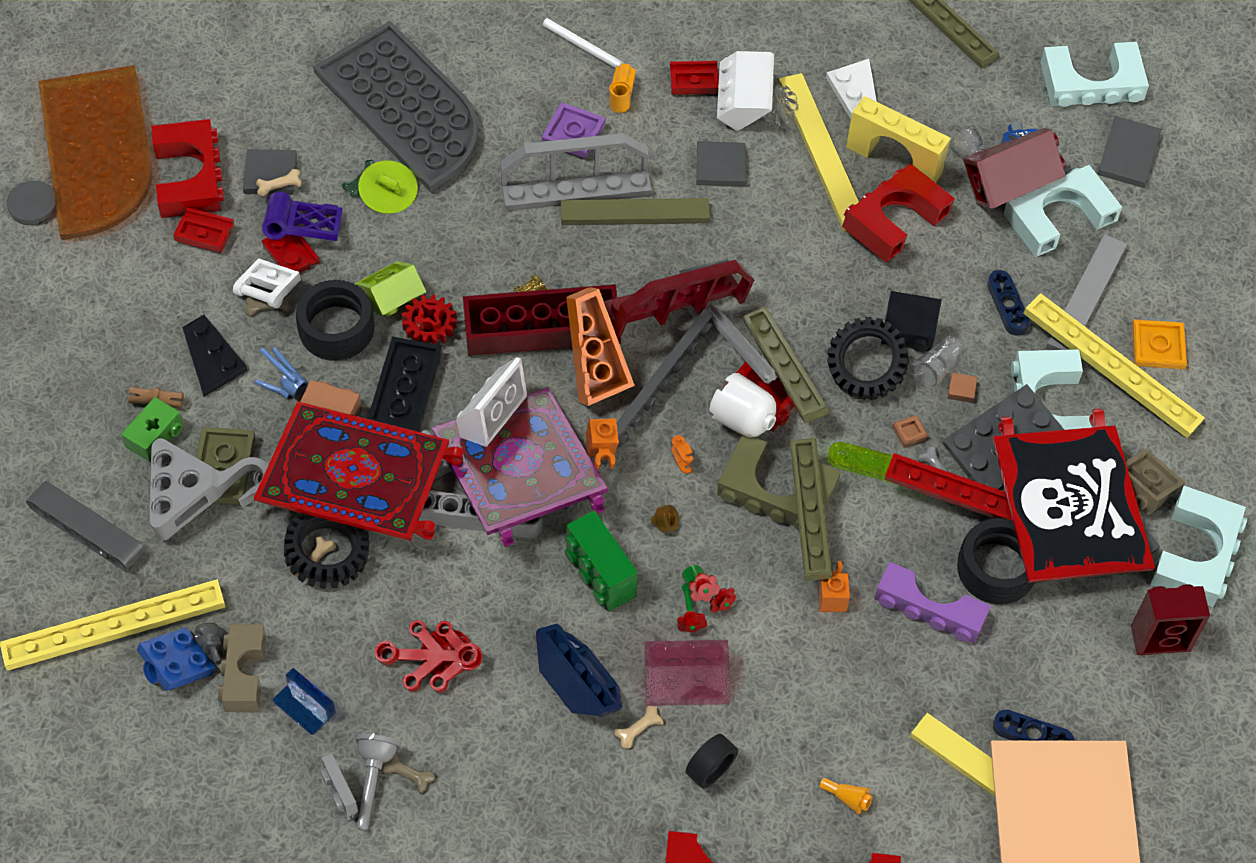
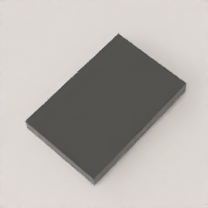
(1129, 151)

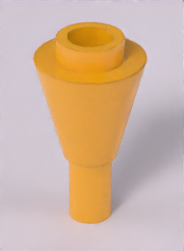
(853, 796)

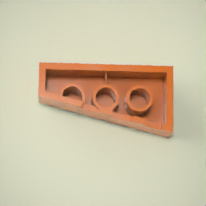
(596, 350)

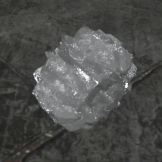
(783, 106)

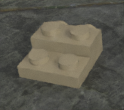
(1152, 481)

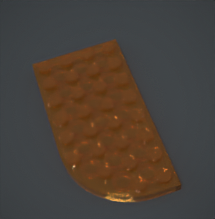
(96, 148)

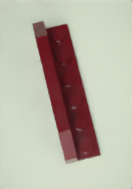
(679, 292)

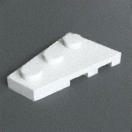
(852, 83)

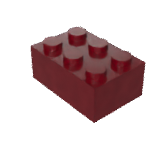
(1170, 619)

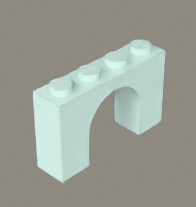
(1069, 88)
(1079, 188)
(1050, 368)
(1222, 523)

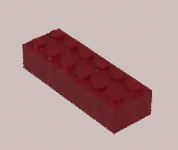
(521, 320)

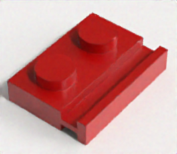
(694, 77)
(203, 230)
(291, 252)

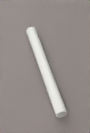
(581, 43)

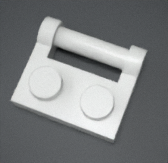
(270, 276)

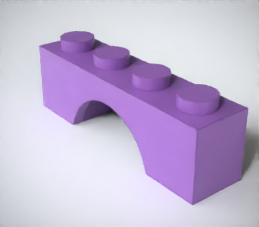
(961, 618)

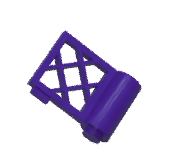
(282, 217)

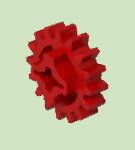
(429, 319)

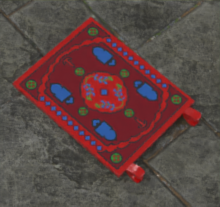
(355, 471)

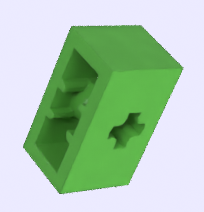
(154, 422)

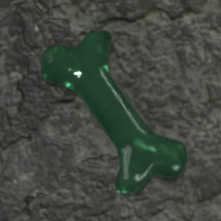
(352, 186)

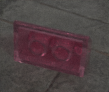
(686, 672)

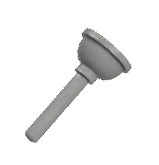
(376, 751)

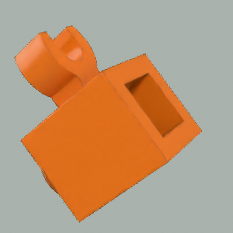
(602, 440)
(834, 592)

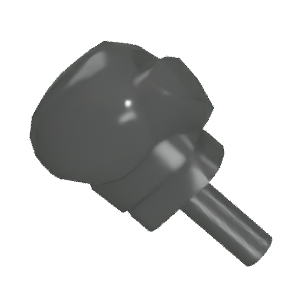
(210, 639)

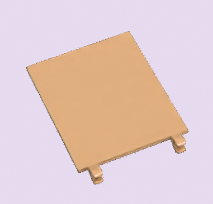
(1064, 802)

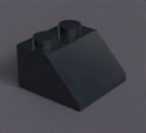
(914, 318)

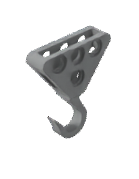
(186, 501)

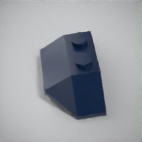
(576, 673)

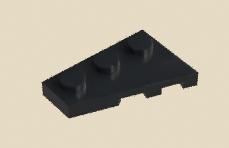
(211, 355)

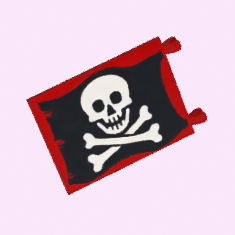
(1072, 501)

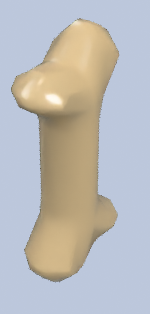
(267, 186)
(321, 549)
(650, 718)

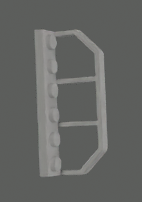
(587, 188)

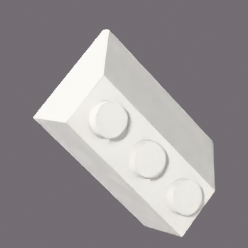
(745, 88)
(493, 404)

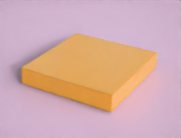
(1159, 344)

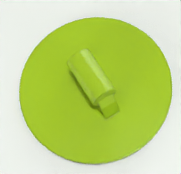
(387, 187)

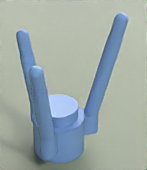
(292, 382)

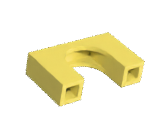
(874, 120)

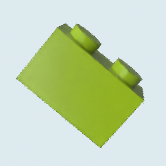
(392, 287)

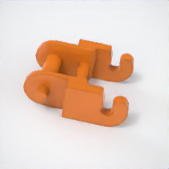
(681, 452)

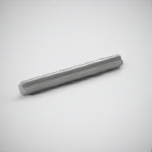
(742, 345)

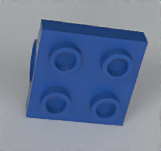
(174, 659)

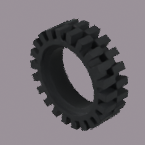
(857, 330)
(322, 573)

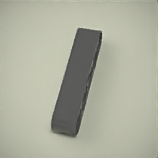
(85, 526)

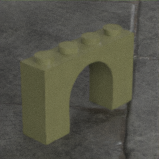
(740, 484)

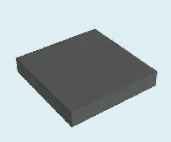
(721, 163)
(268, 166)

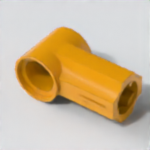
(621, 88)

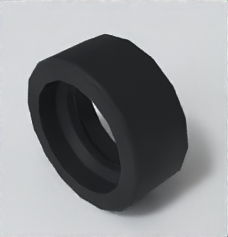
(711, 761)

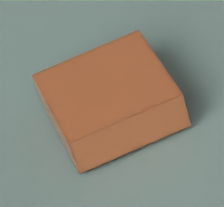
(962, 387)
(910, 431)

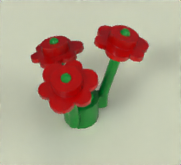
(699, 587)

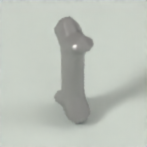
(931, 458)

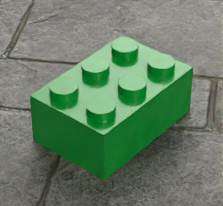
(600, 561)

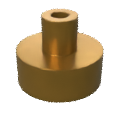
(666, 518)

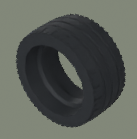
(328, 295)
(977, 581)

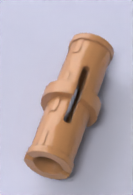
(147, 395)

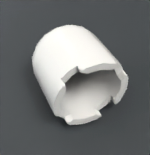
(743, 407)

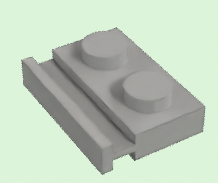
(342, 795)

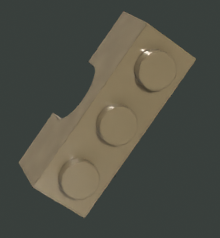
(243, 645)

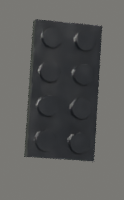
(405, 383)

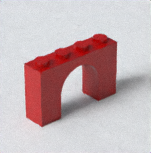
(192, 140)
(905, 188)

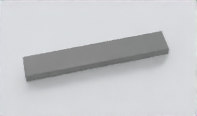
(1092, 284)

